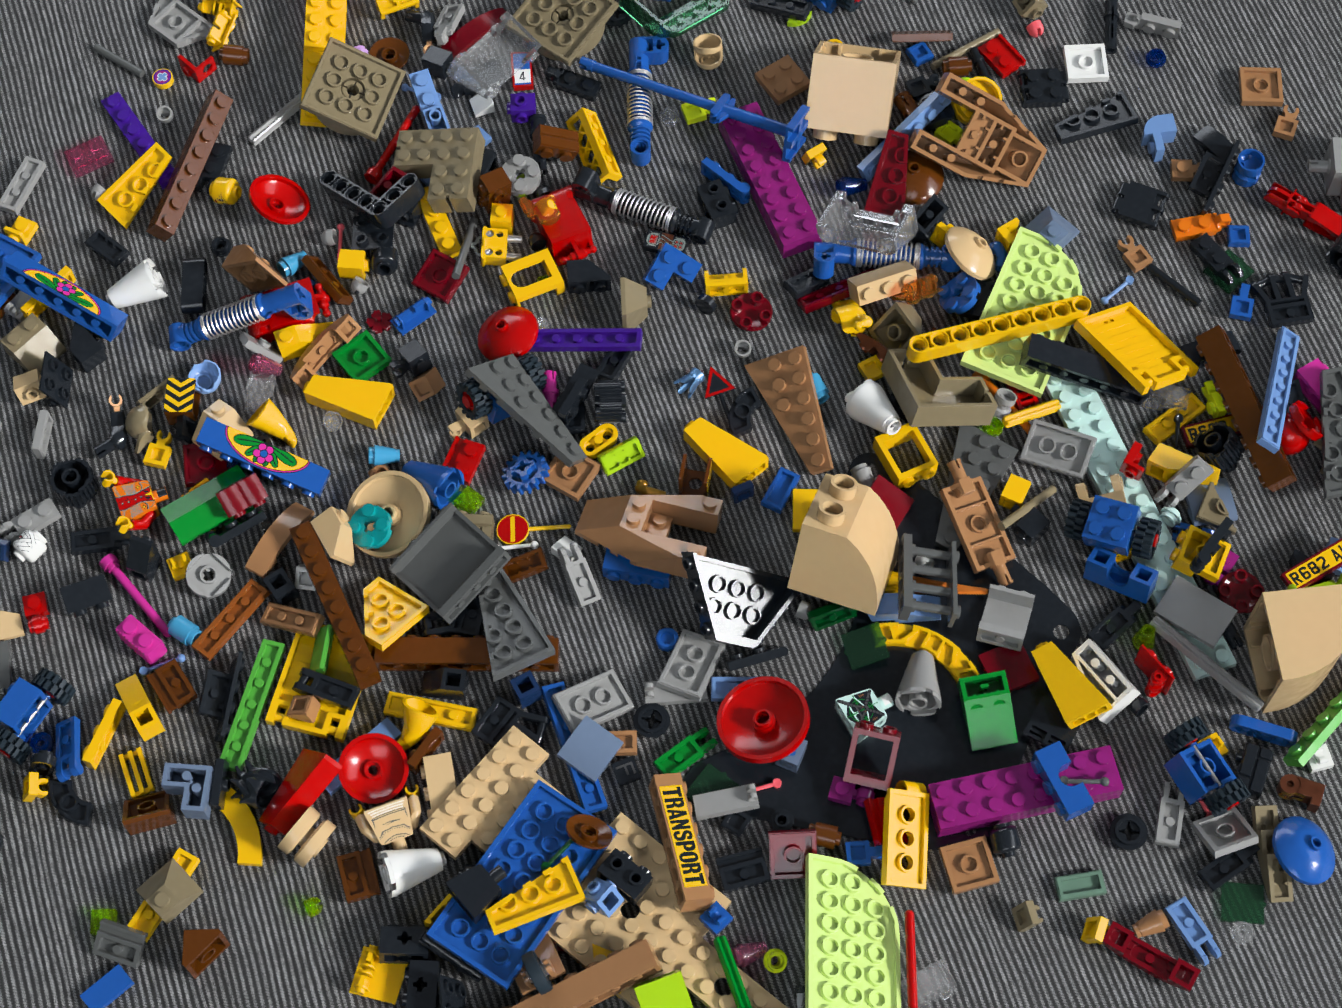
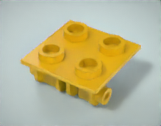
(214, 6)
(377, 979)

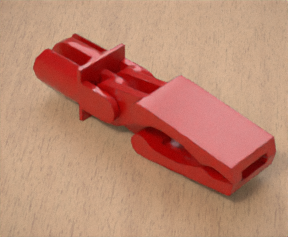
(1316, 217)

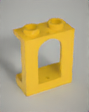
(520, 294)

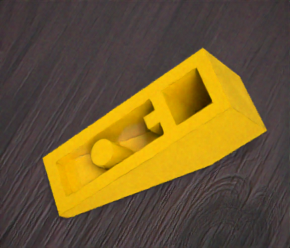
(296, 338)

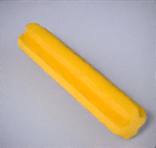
(1030, 413)

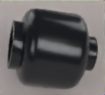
(384, 260)
(1004, 839)

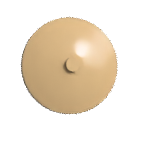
(405, 502)

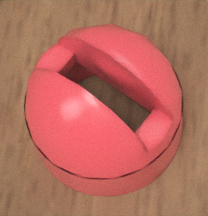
(1035, 28)

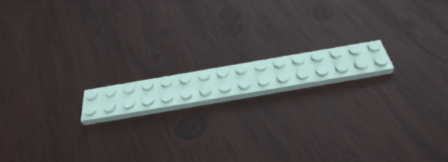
(1085, 413)

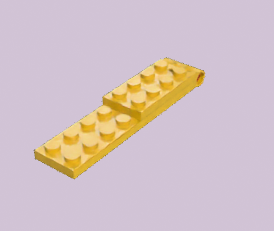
(322, 21)

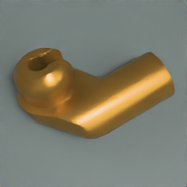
(643, 489)

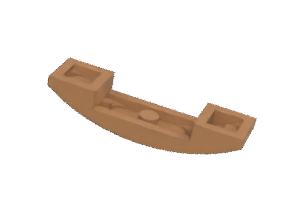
(321, 348)
(276, 538)

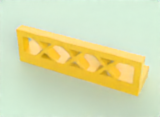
(595, 142)

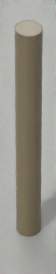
(966, 48)
(1023, 510)

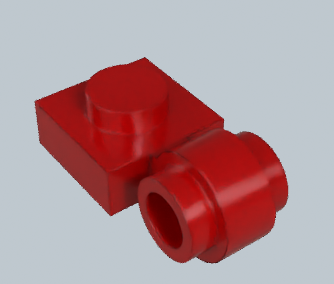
(35, 607)

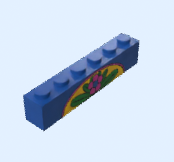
(63, 296)
(262, 457)

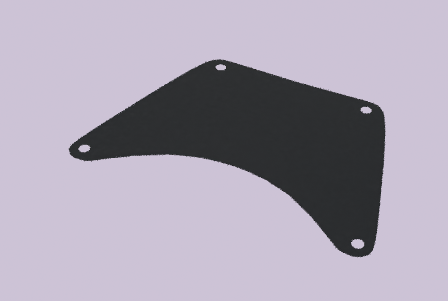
(930, 746)

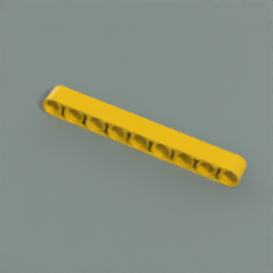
(991, 335)

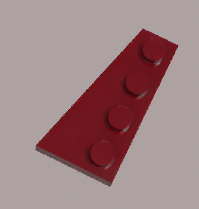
(890, 178)

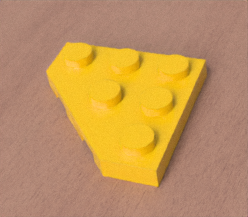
(389, 613)

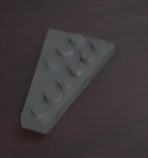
(527, 405)
(1332, 431)
(980, 456)
(510, 629)

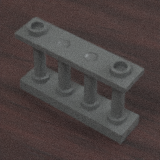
(908, 586)

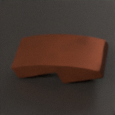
(872, 346)

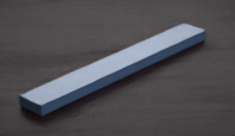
(1278, 390)

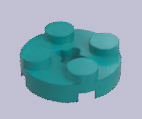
(382, 527)

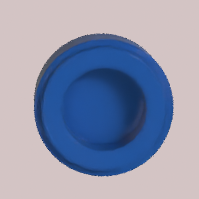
(666, 639)

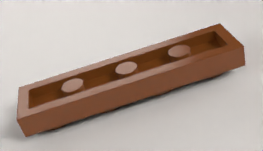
(230, 619)

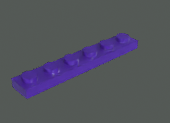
(132, 130)
(588, 340)

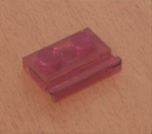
(88, 156)

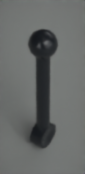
(1177, 419)

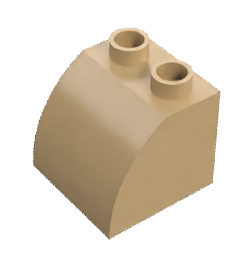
(852, 91)
(845, 546)
(1293, 642)

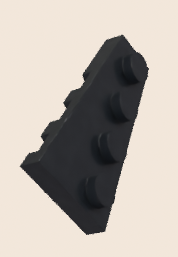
(1108, 116)

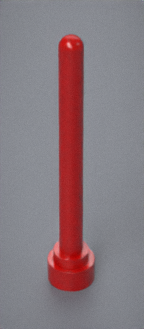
(375, 172)
(911, 959)

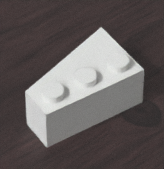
(1105, 677)

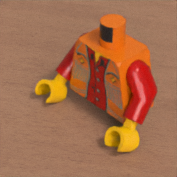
(135, 501)

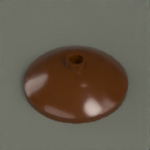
(923, 181)

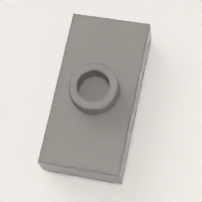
(260, 346)
(41, 434)

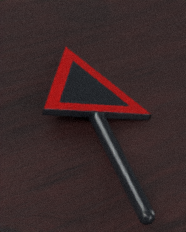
(716, 386)

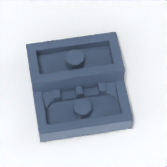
(1196, 496)
(590, 749)

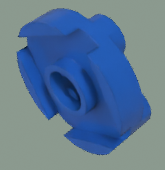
(961, 284)

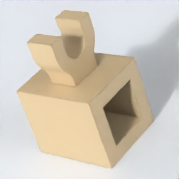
(463, 424)

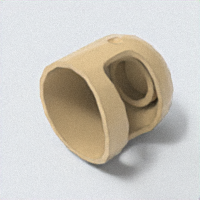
(708, 48)

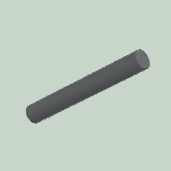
(118, 60)

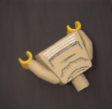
(390, 820)

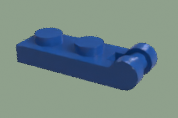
(737, 190)
(68, 749)

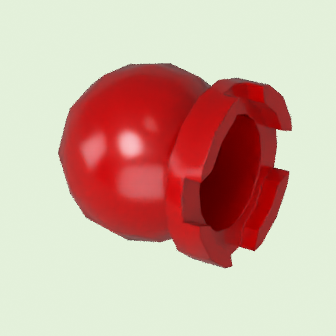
(1299, 429)

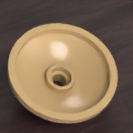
(970, 252)

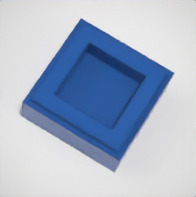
(919, 54)
(1238, 236)

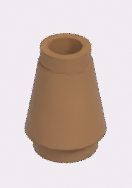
(1151, 924)

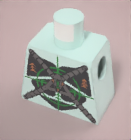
(863, 706)

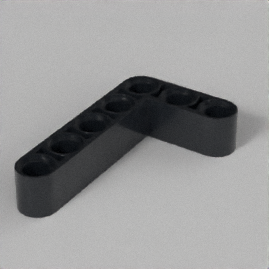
(381, 211)

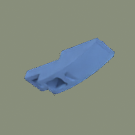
(428, 100)

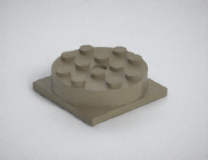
(567, 38)
(367, 77)

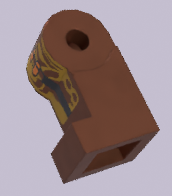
(1301, 790)

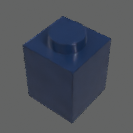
(525, 689)

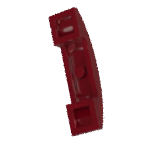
(472, 31)
(1149, 959)

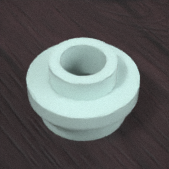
(1170, 516)

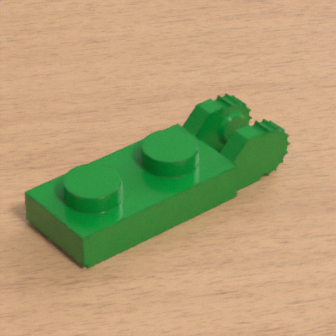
(684, 753)

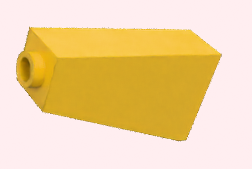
(351, 398)
(731, 458)
(1071, 690)

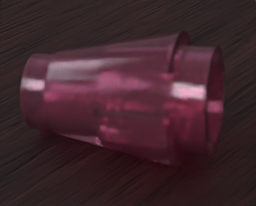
(263, 365)
(747, 953)

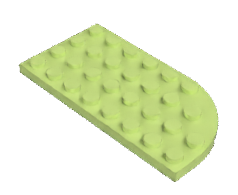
(1029, 277)
(848, 938)

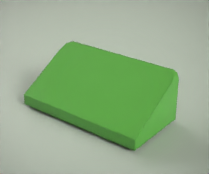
(322, 650)

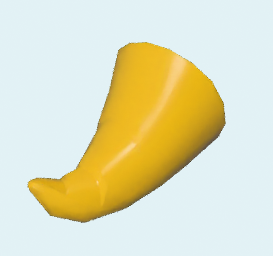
(271, 421)
(417, 721)

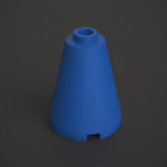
(438, 480)

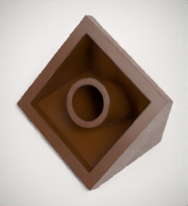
(148, 812)
(201, 949)

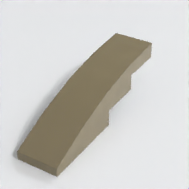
(1276, 880)

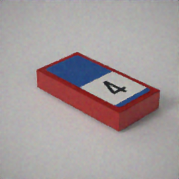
(523, 78)

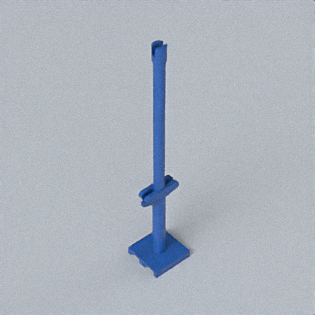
(719, 110)

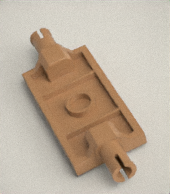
(977, 524)

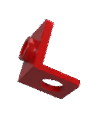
(197, 72)

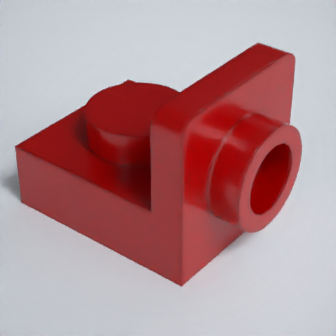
(1130, 464)

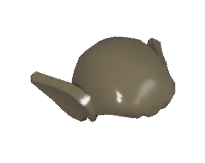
(139, 426)

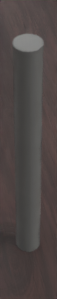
(465, 248)

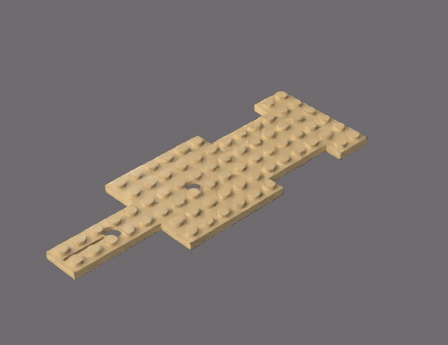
(487, 802)

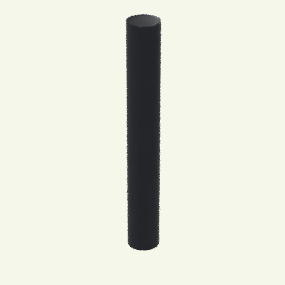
(1174, 285)

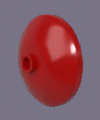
(279, 199)
(508, 332)
(376, 751)

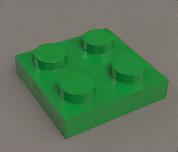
(362, 357)

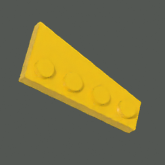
(131, 190)
(547, 894)

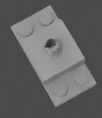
(1331, 167)

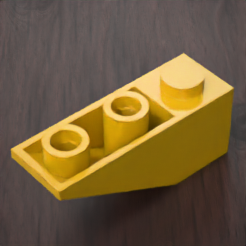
(1167, 461)
(139, 707)

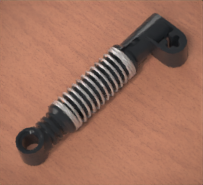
(589, 188)

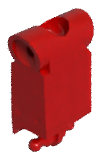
(571, 235)
(281, 319)

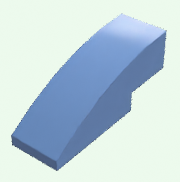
(889, 609)

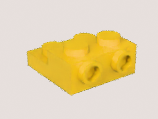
(1190, 544)

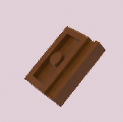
(172, 686)
(358, 875)

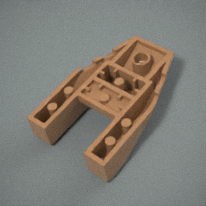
(992, 144)
(641, 525)

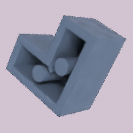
(194, 784)

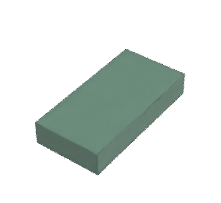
(1080, 885)

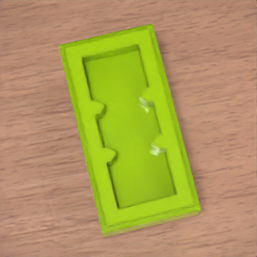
(621, 455)

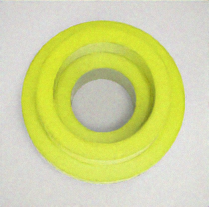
(781, 964)

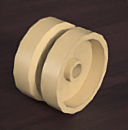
(307, 837)

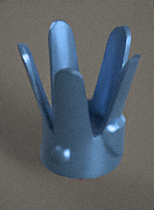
(690, 380)

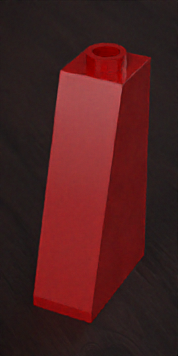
(299, 790)

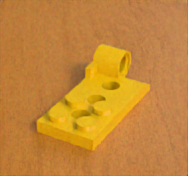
(915, 799)

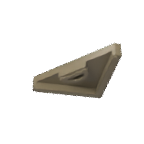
(1212, 509)

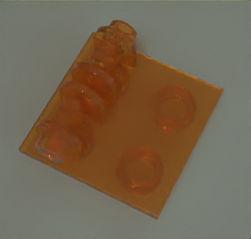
(918, 289)

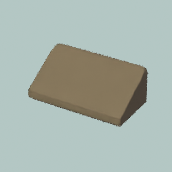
(155, 395)

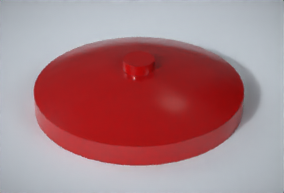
(763, 719)

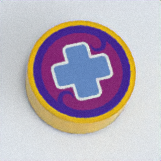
(163, 78)

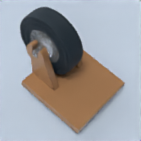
(540, 968)

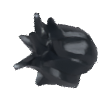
(256, 785)

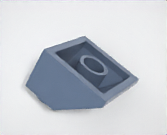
(1053, 227)

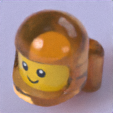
(544, 210)

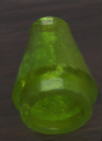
(1144, 636)

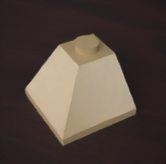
(224, 414)
(335, 534)

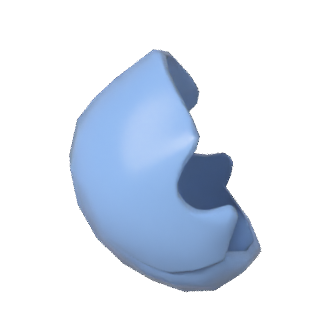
(206, 375)

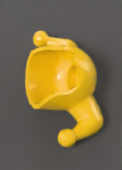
(851, 316)

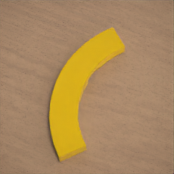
(940, 647)
(245, 829)

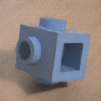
(602, 897)

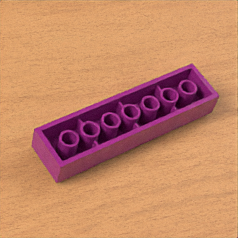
(771, 184)
(1014, 792)

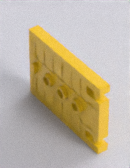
(1135, 347)
(338, 668)

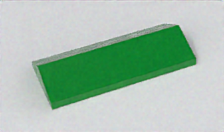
(200, 508)

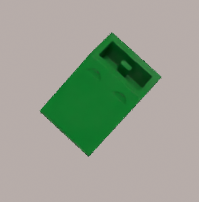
(987, 710)

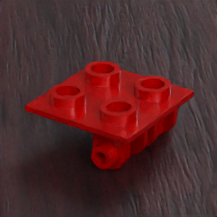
(1159, 676)

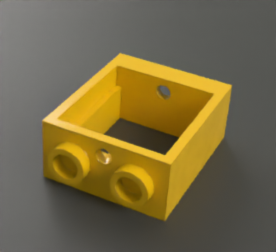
(884, 442)

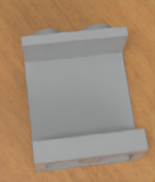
(1005, 617)

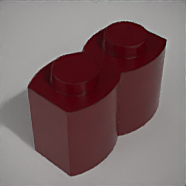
(242, 495)

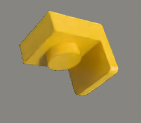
(21, 230)

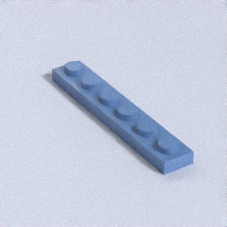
(917, 119)

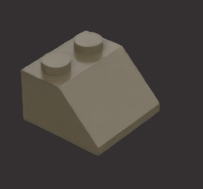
(30, 341)

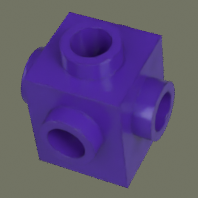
(521, 107)

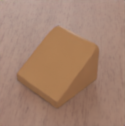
(304, 708)

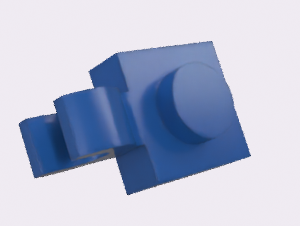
(1241, 305)
(860, 853)

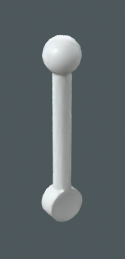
(534, 544)

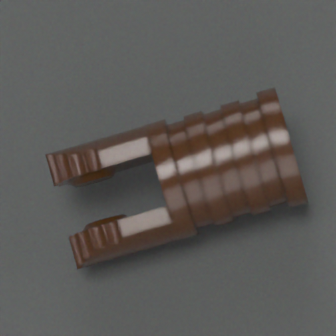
(905, 105)

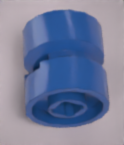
(1248, 167)

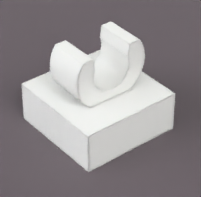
(1320, 760)

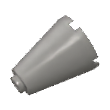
(919, 686)

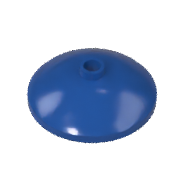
(1303, 850)

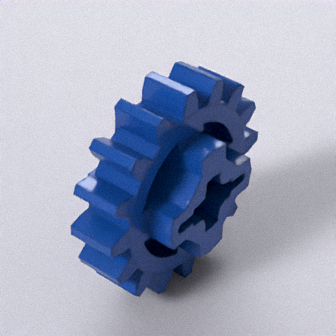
(525, 472)

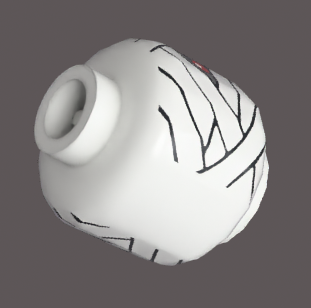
(29, 546)

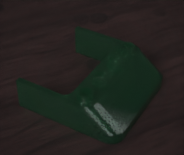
(677, 21)

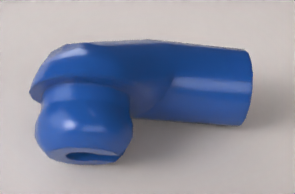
(1001, 253)

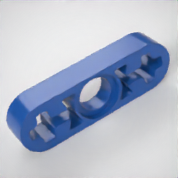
(1263, 730)

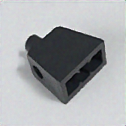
(476, 890)

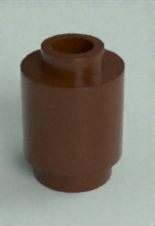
(234, 55)
(958, 66)
(826, 835)

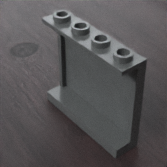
(449, 563)

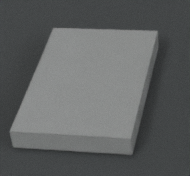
(1058, 449)
(1195, 612)
(691, 665)
(598, 698)

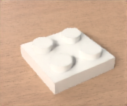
(1085, 63)

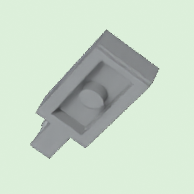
(448, 22)
(1153, 24)

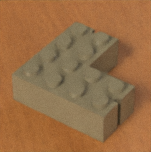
(449, 159)
(933, 399)

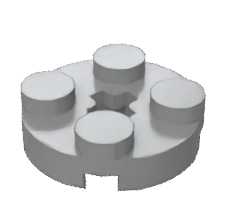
(531, 171)
(209, 588)

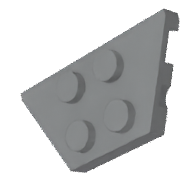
(178, 23)

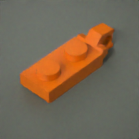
(1196, 226)

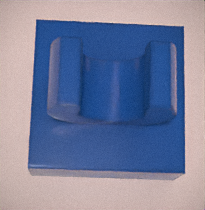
(716, 918)

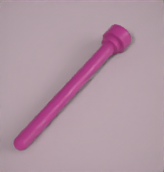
(111, 565)

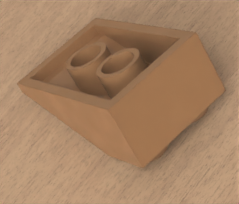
(252, 270)

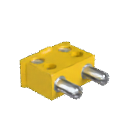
(495, 246)

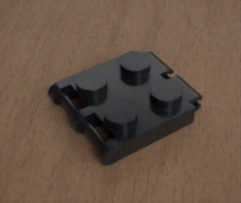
(1044, 88)
(1139, 203)
(1049, 724)

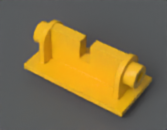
(219, 36)

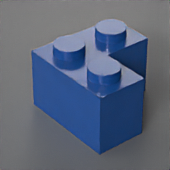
(669, 262)

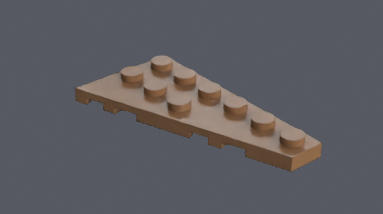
(791, 395)

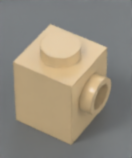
(27, 387)

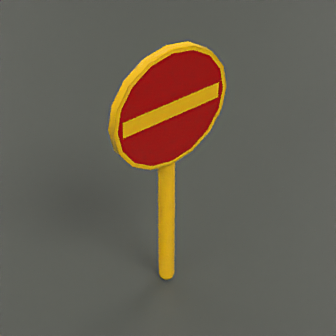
(515, 529)

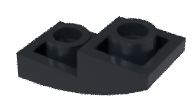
(1213, 141)

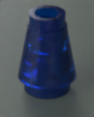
(851, 185)

